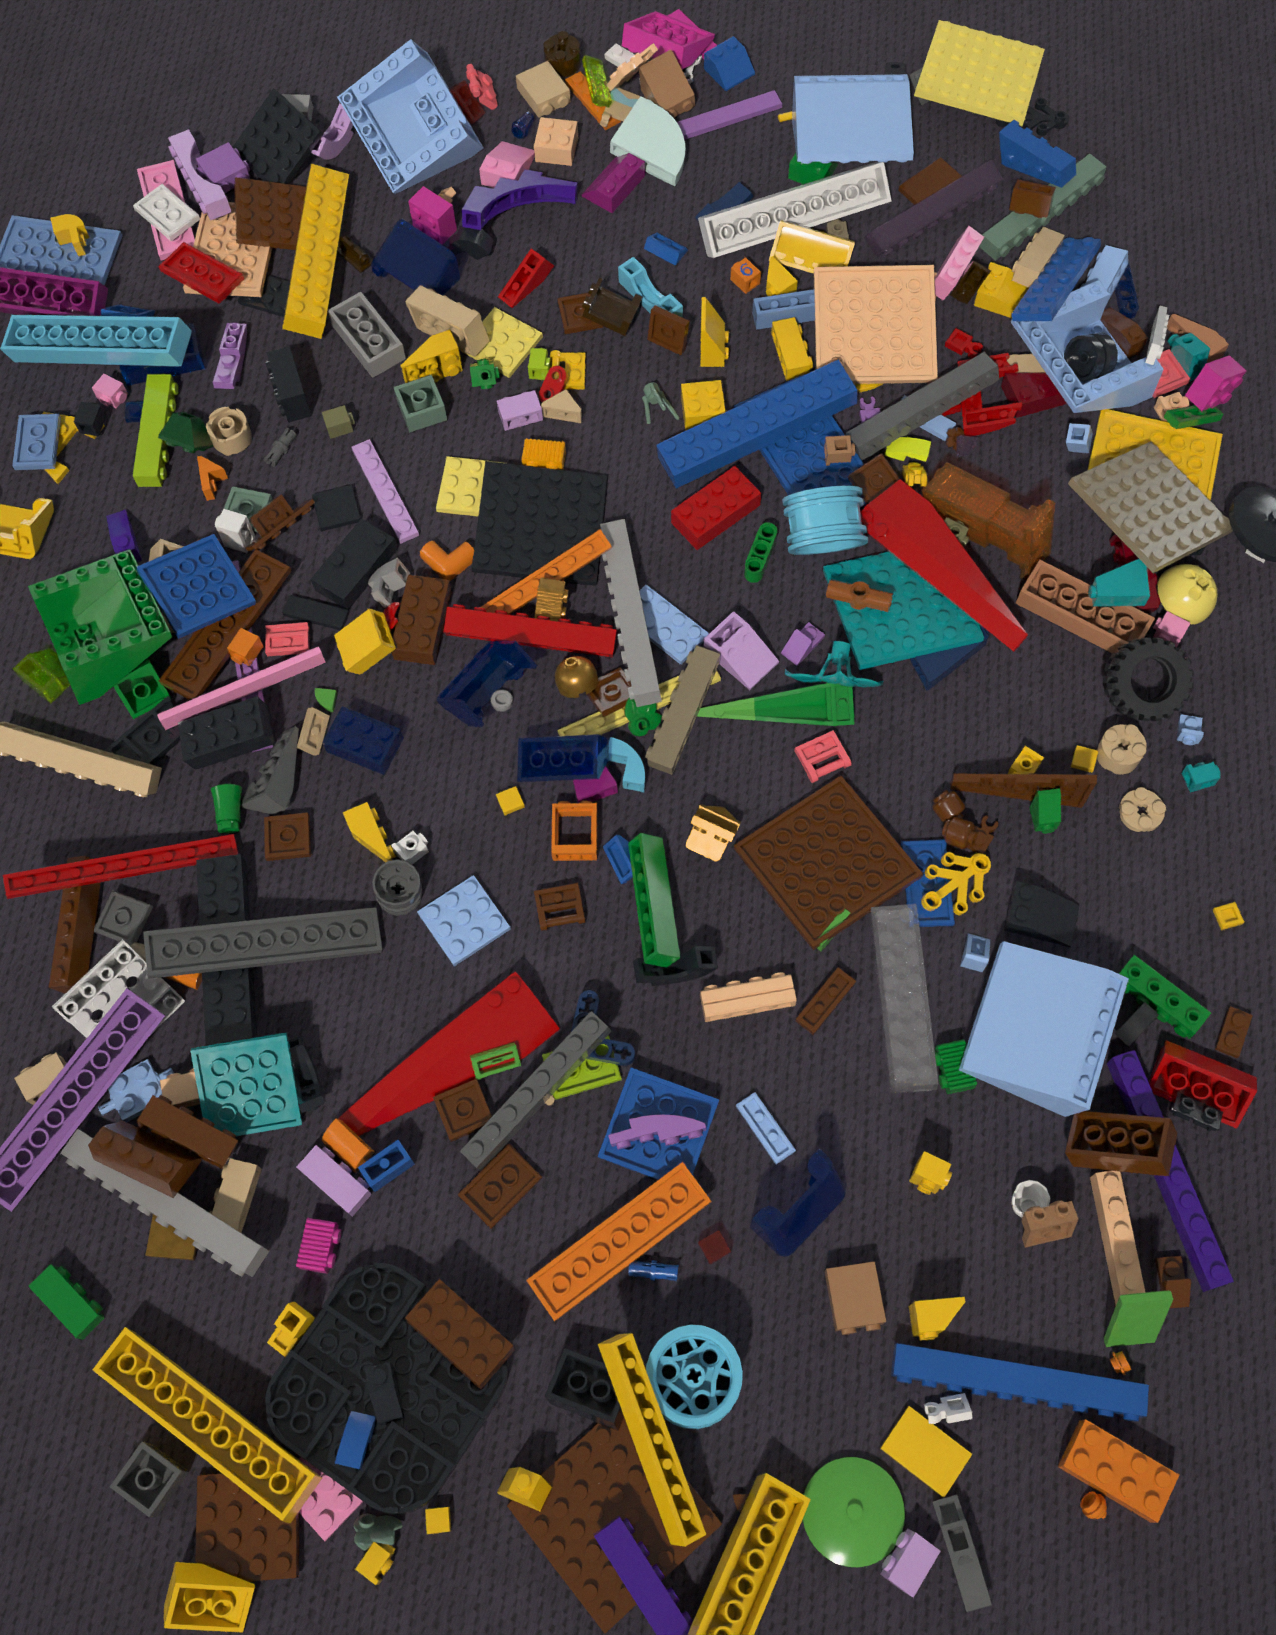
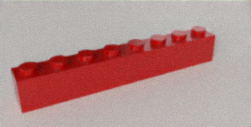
(530, 632)

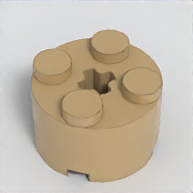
(229, 430)
(1121, 749)

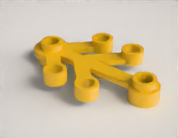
(958, 879)

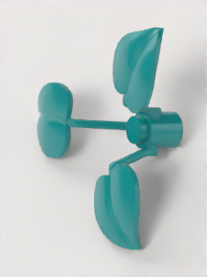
(839, 656)

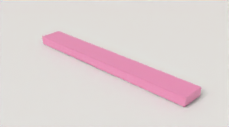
(241, 688)

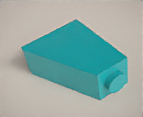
(1122, 586)

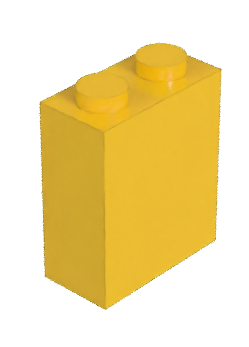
(364, 641)

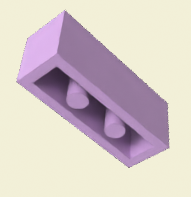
(335, 1179)

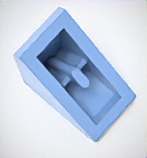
(976, 953)

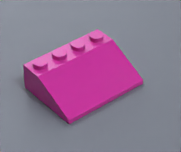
(667, 34)

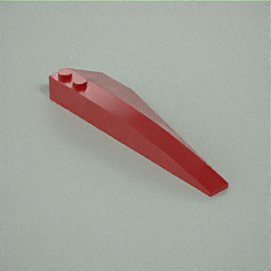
(923, 542)
(444, 1062)

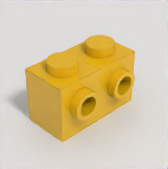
(930, 1174)

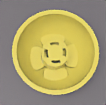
(1188, 592)

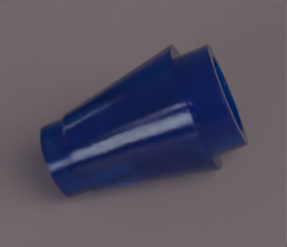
(522, 125)

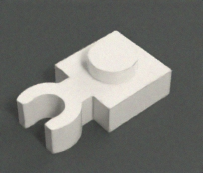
(953, 1408)

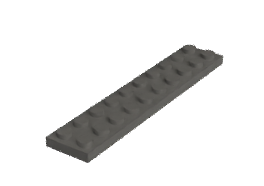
(261, 942)

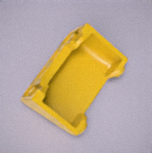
(24, 528)

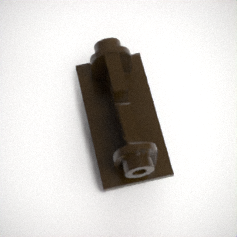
(354, 254)

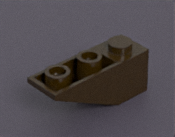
(970, 282)

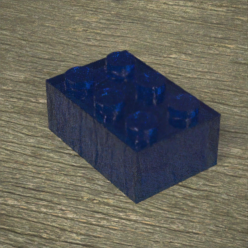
(363, 740)

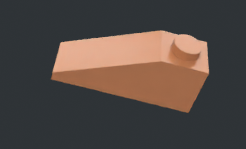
(1211, 338)

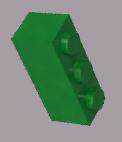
(67, 1301)

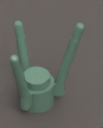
(655, 396)

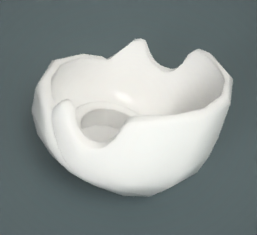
(1029, 1194)

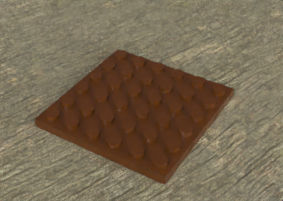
(827, 859)
(590, 1489)

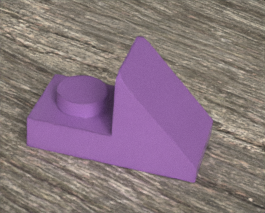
(802, 643)

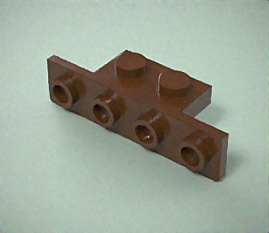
(273, 518)

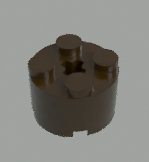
(563, 53)

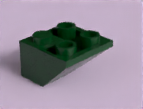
(187, 432)

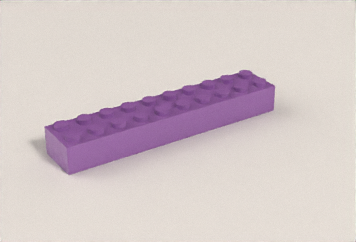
(74, 1094)

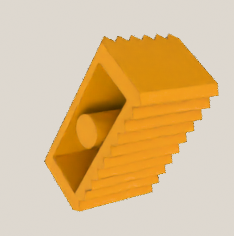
(544, 454)

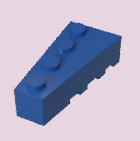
(1035, 156)

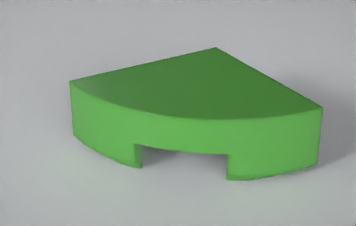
(326, 698)

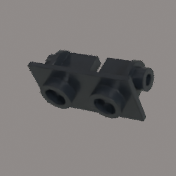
(1201, 1113)

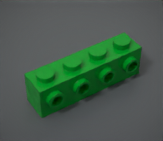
(1164, 998)

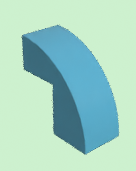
(634, 771)

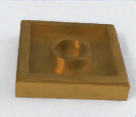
(166, 1244)

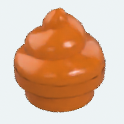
(1094, 1506)

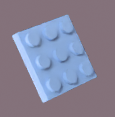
(463, 920)

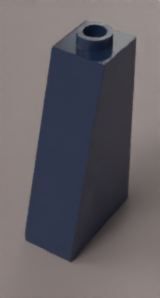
(937, 665)

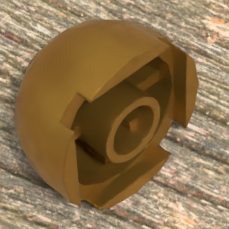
(575, 677)

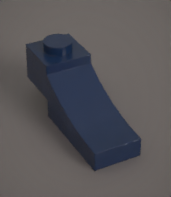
(737, 195)

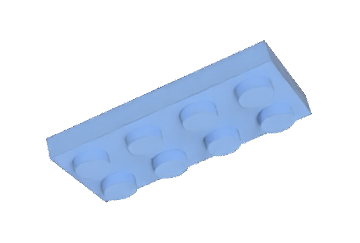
(669, 626)

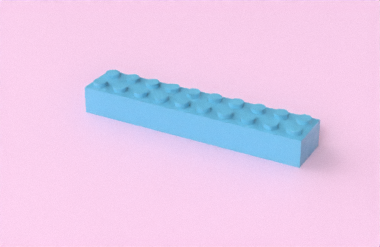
(96, 340)

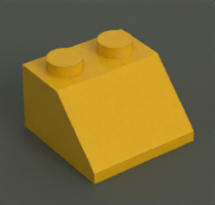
(933, 1316)

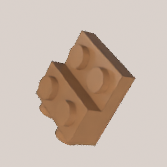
(1048, 1223)

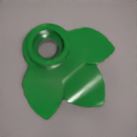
(643, 714)

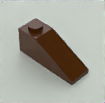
(1125, 332)

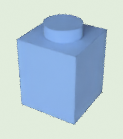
(1079, 438)

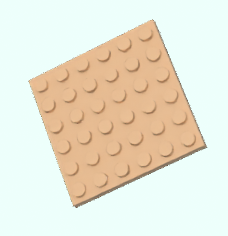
(877, 322)

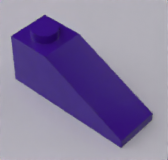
(122, 534)

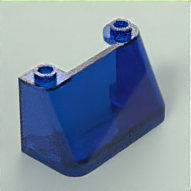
(416, 259)
(790, 1230)

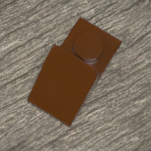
(1172, 1278)

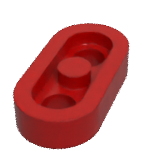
(552, 385)

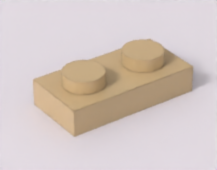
(313, 731)

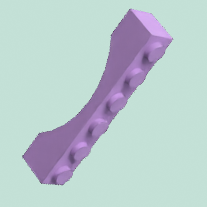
(209, 195)

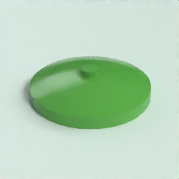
(853, 1512)

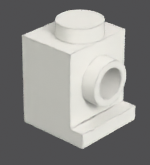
(414, 853)

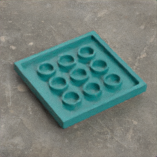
(247, 1084)

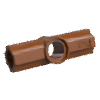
(859, 595)

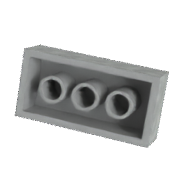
(366, 334)

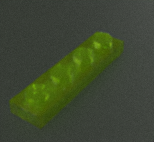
(596, 81)

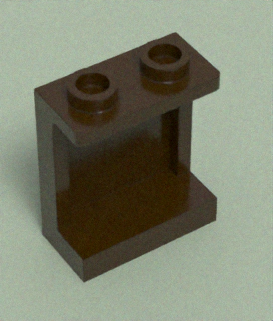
(610, 308)

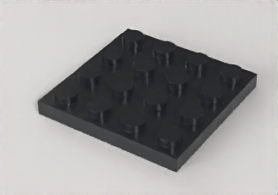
(277, 140)

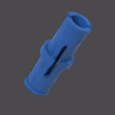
(653, 1270)

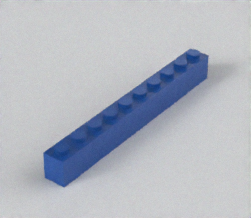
(1020, 1381)

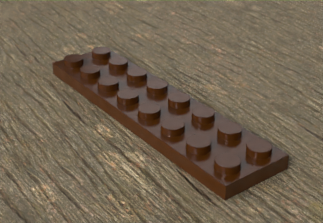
(207, 647)

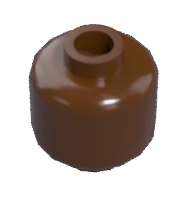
(948, 806)
(959, 832)

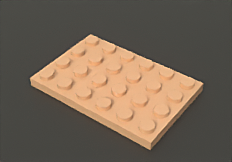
(218, 240)

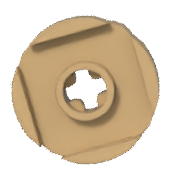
(1142, 798)

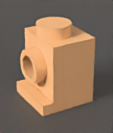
(1170, 402)

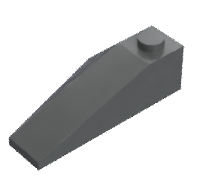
(276, 784)

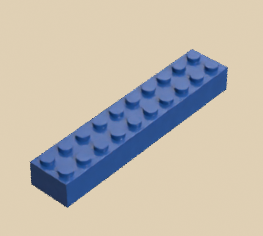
(757, 423)

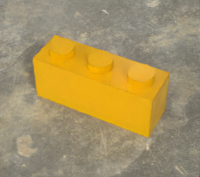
(791, 348)

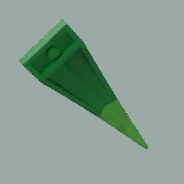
(814, 705)

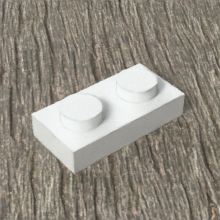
(618, 55)

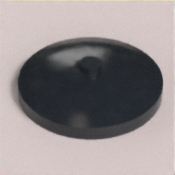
(1254, 521)

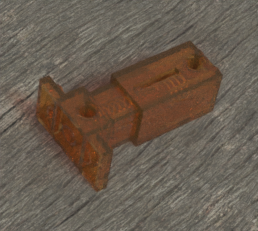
(992, 516)

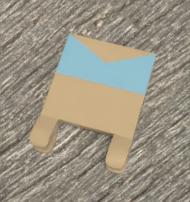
(620, 107)

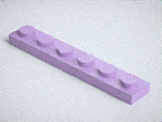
(385, 491)

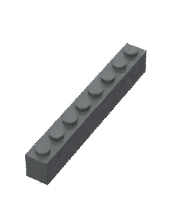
(924, 405)
(535, 1091)

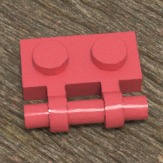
(481, 87)

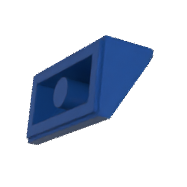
(665, 248)

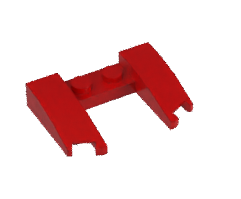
(985, 420)

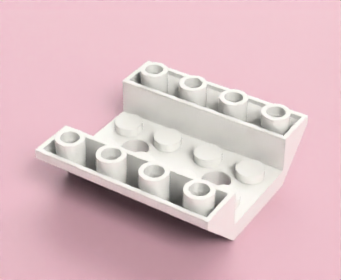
(107, 982)

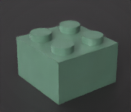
(420, 403)

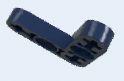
(620, 1046)

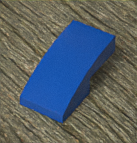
(355, 1440)

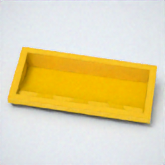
(809, 248)

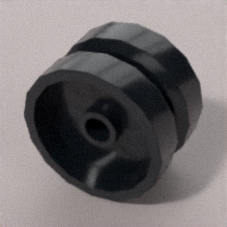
(1091, 355)

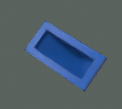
(619, 857)

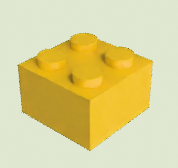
(701, 402)

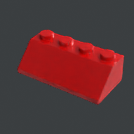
(1203, 1080)

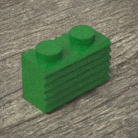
(949, 1059)

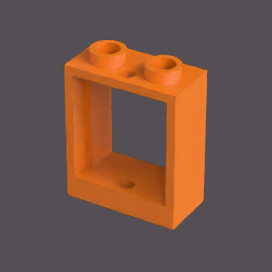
(574, 852)

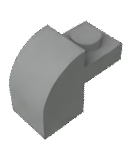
(387, 580)

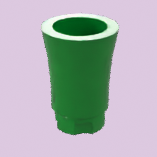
(227, 807)

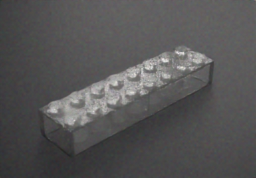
(903, 999)

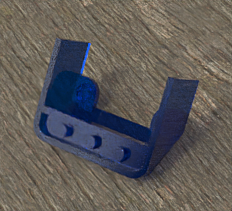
(481, 678)

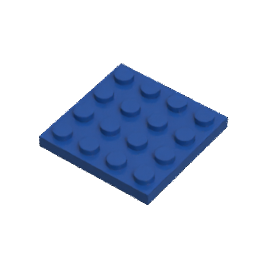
(196, 585)
(648, 1096)

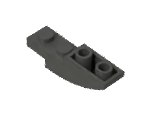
(962, 1553)

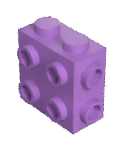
(222, 167)

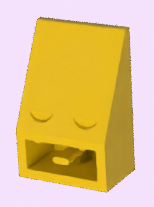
(435, 357)

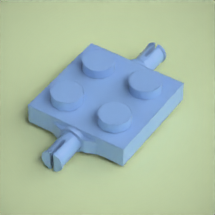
(133, 1090)

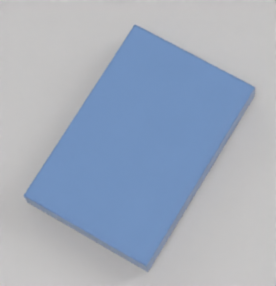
(36, 442)

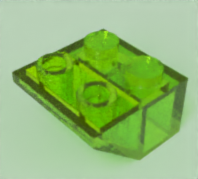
(43, 674)

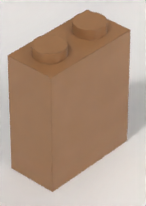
(855, 1297)

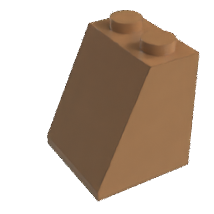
(666, 84)

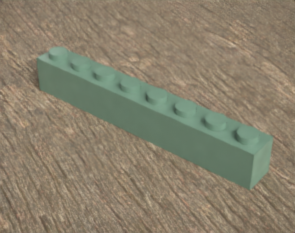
(1016, 227)

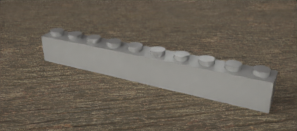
(630, 616)
(178, 1212)

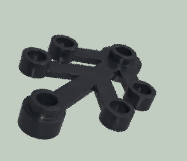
(1055, 119)

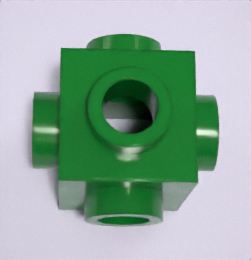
(478, 368)

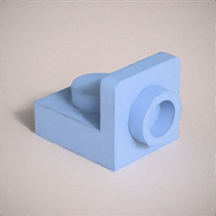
(1189, 729)

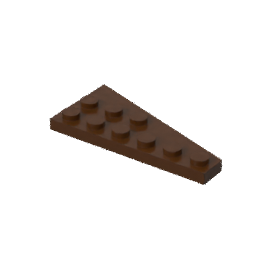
(1073, 788)

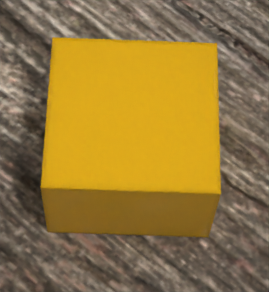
(438, 1520)

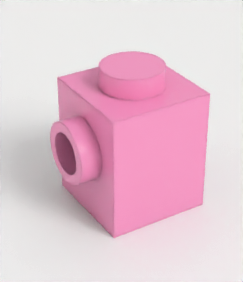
(110, 391)
(1171, 628)

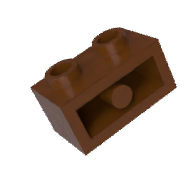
(1032, 198)

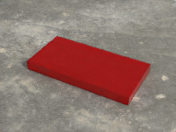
(201, 272)

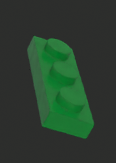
(1192, 416)

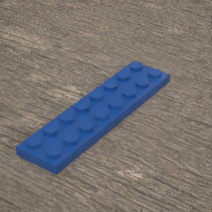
(1057, 280)

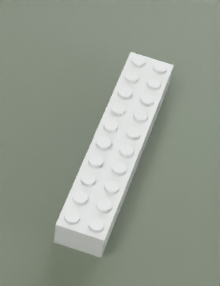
(801, 205)

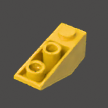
(364, 829)

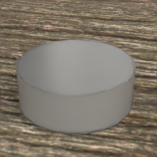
(501, 700)

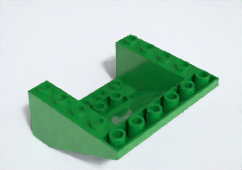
(100, 622)

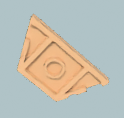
(628, 70)

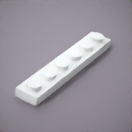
(1157, 336)

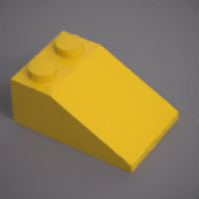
(999, 292)
(712, 337)
(206, 1599)

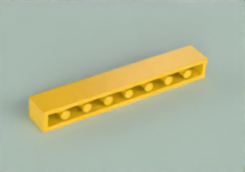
(652, 1440)

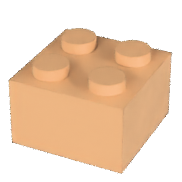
(556, 141)

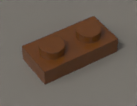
(1233, 1032)

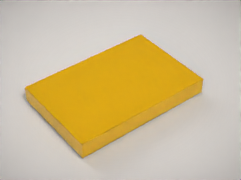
(926, 1451)

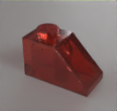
(467, 102)

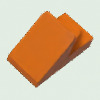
(209, 475)

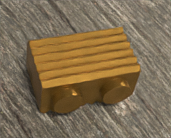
(550, 599)

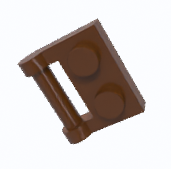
(559, 899)

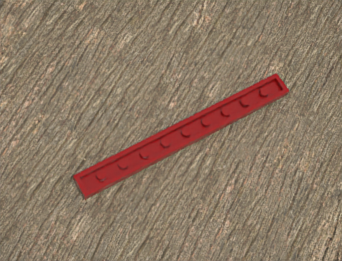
(116, 866)

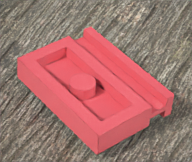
(287, 639)

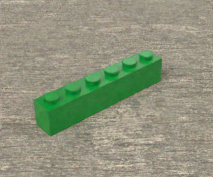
(653, 900)

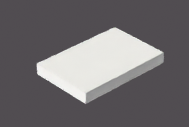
(166, 212)

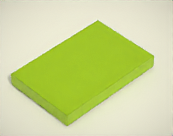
(589, 1074)

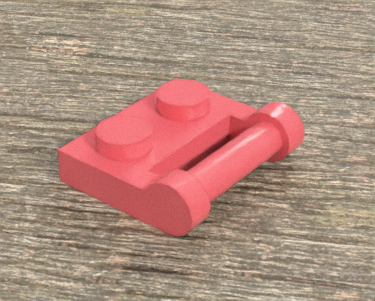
(819, 750)

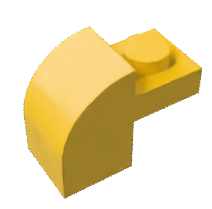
(72, 230)
(290, 1328)

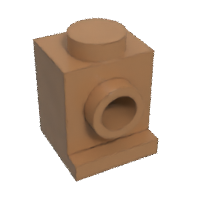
(838, 449)

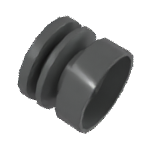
(388, 880)

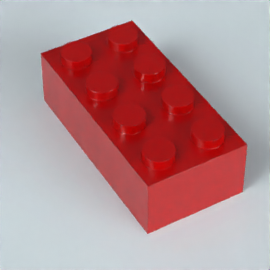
(715, 508)

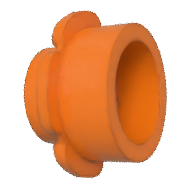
(1120, 1363)

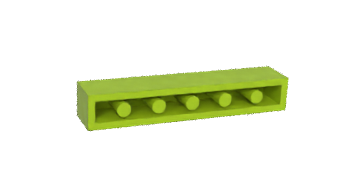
(156, 411)

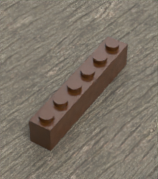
(74, 934)

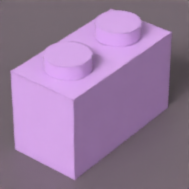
(519, 410)
(909, 1562)

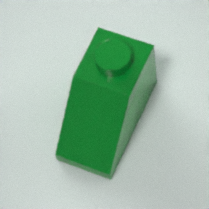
(1046, 810)

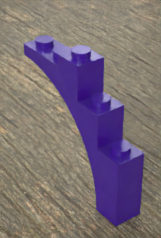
(509, 193)

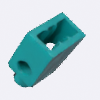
(1190, 353)

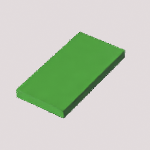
(1138, 1318)

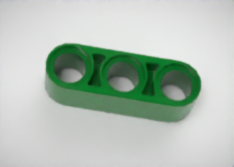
(764, 545)

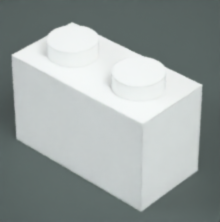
(234, 530)

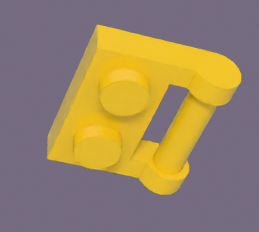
(574, 365)

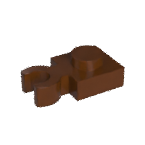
(983, 837)

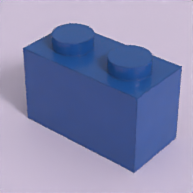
(386, 1165)

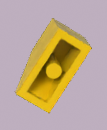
(779, 279)
(525, 1487)

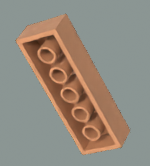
(1067, 604)

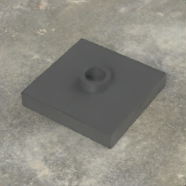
(123, 918)

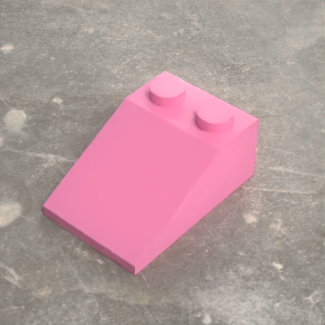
(505, 162)

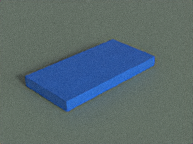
(924, 854)

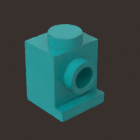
(1201, 776)

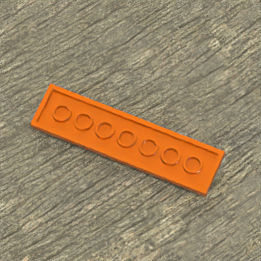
(618, 1241)

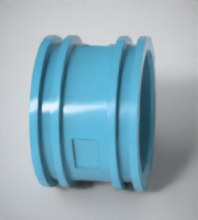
(825, 520)
(706, 1382)

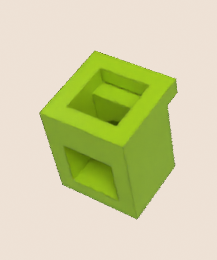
(538, 363)

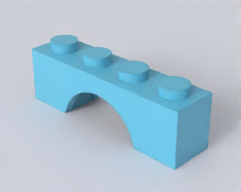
(636, 281)

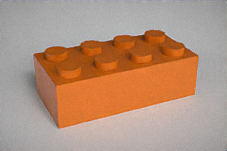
(1118, 1471)

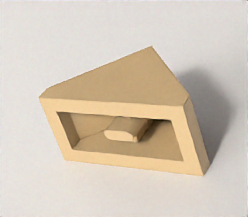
(562, 407)

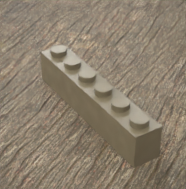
(683, 709)

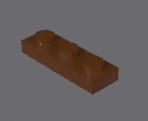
(825, 1001)

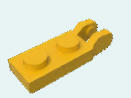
(914, 474)

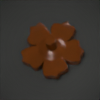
(952, 439)

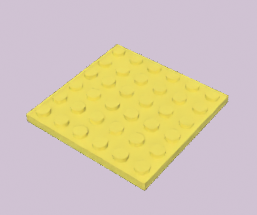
(979, 72)

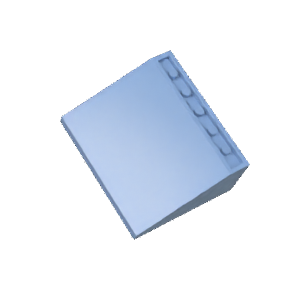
(409, 118)
(852, 118)
(1078, 316)
(1044, 1028)

